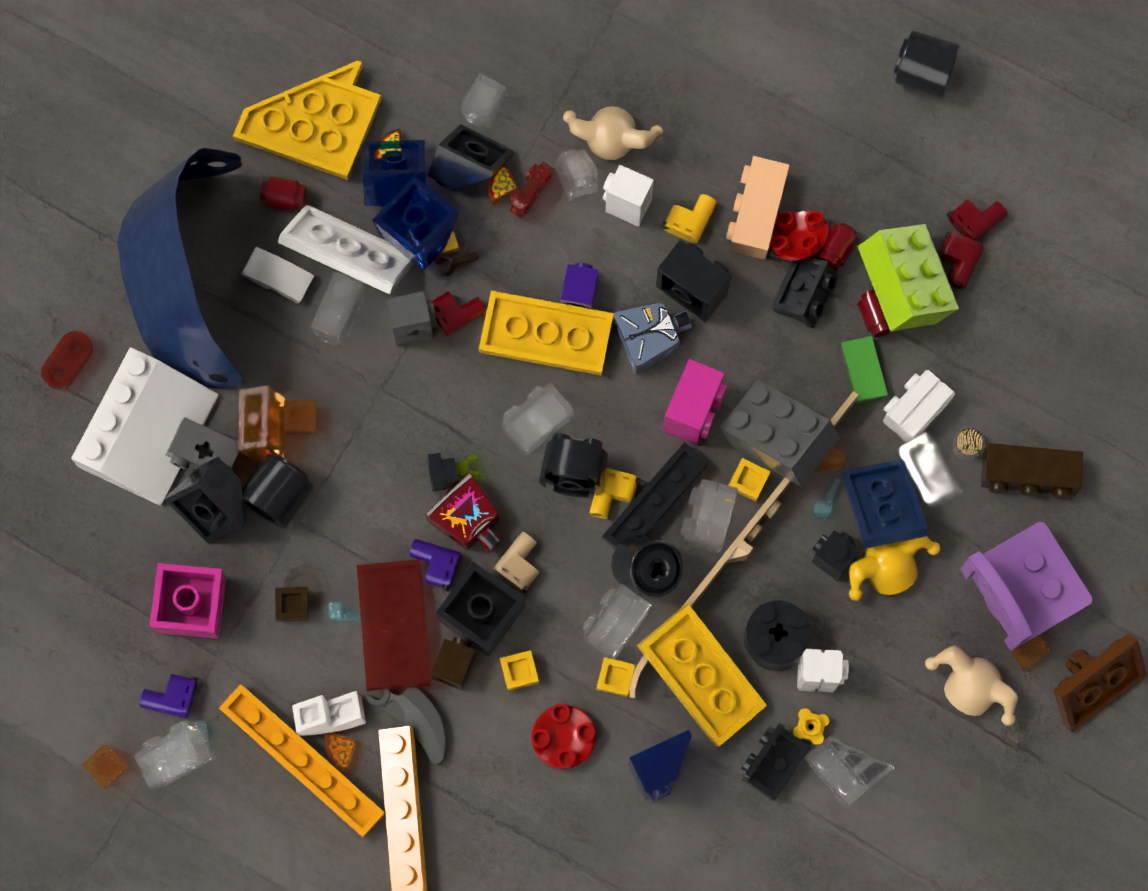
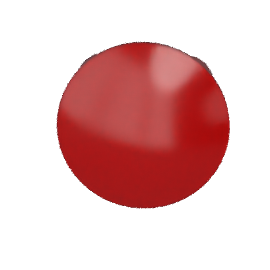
(798, 234)
(563, 736)

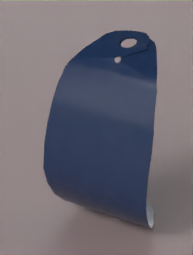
(160, 278)

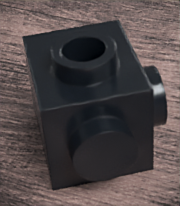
(835, 553)

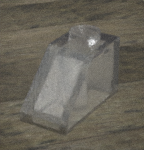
(577, 174)

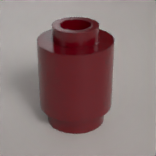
(283, 194)
(838, 245)
(873, 314)

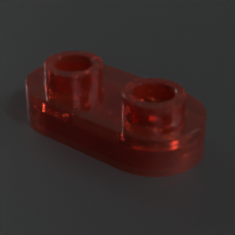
(537, 180)
(65, 360)

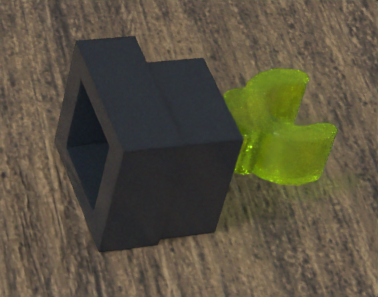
(445, 471)

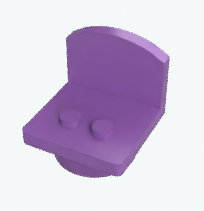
(1027, 584)

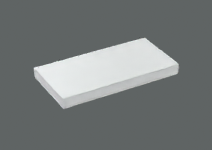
(346, 249)

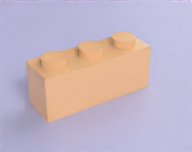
(757, 207)

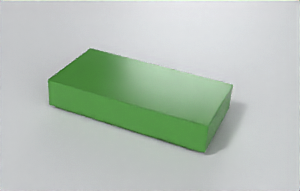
(864, 369)

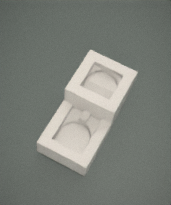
(277, 274)
(329, 716)

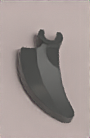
(416, 710)

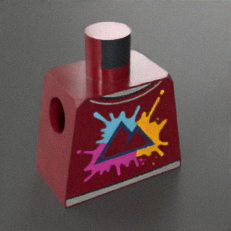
(466, 516)

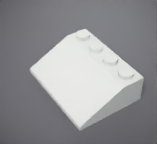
(138, 423)

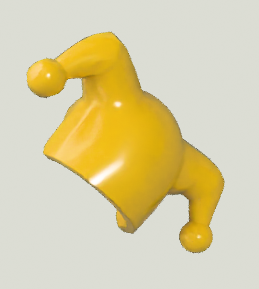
(889, 567)

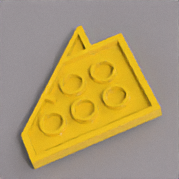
(314, 122)

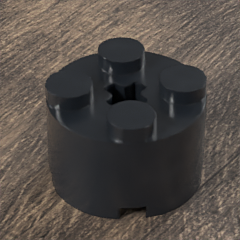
(573, 465)
(791, 623)

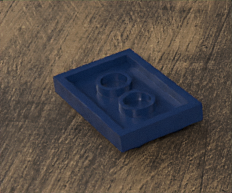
(884, 503)

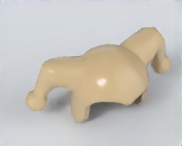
(611, 132)
(974, 684)

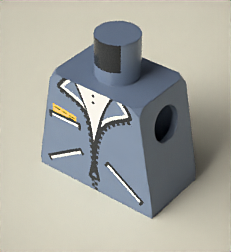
(649, 334)

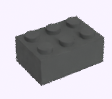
(780, 432)

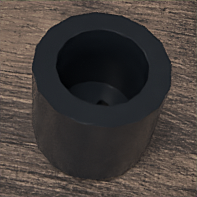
(925, 63)
(276, 490)
(633, 560)

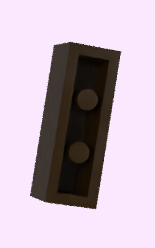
(1031, 470)

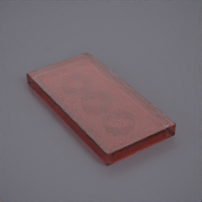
(393, 625)

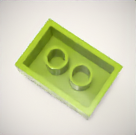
(908, 277)

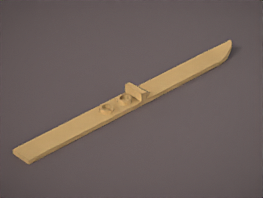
(739, 548)

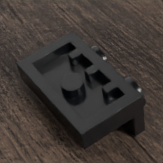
(805, 290)

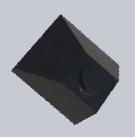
(467, 158)
(210, 500)

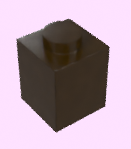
(453, 663)

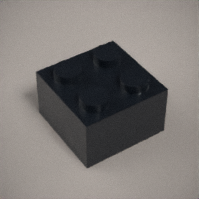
(693, 280)
(480, 609)

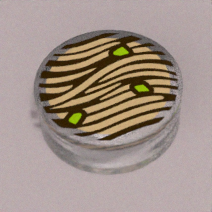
(968, 443)

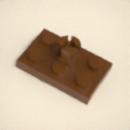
(1098, 680)

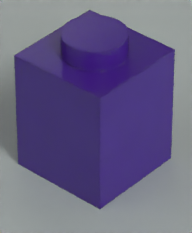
(579, 285)

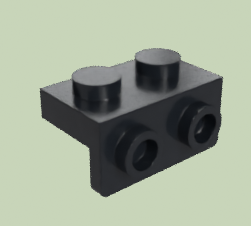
(775, 762)

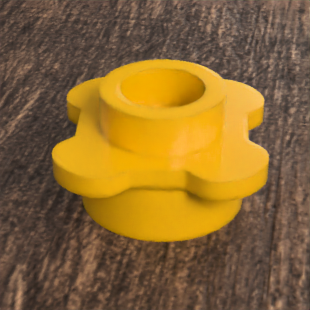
(806, 718)

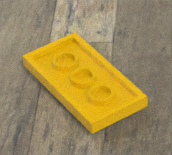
(546, 333)
(702, 675)

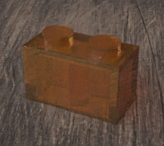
(261, 423)

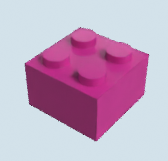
(692, 403)
(188, 601)

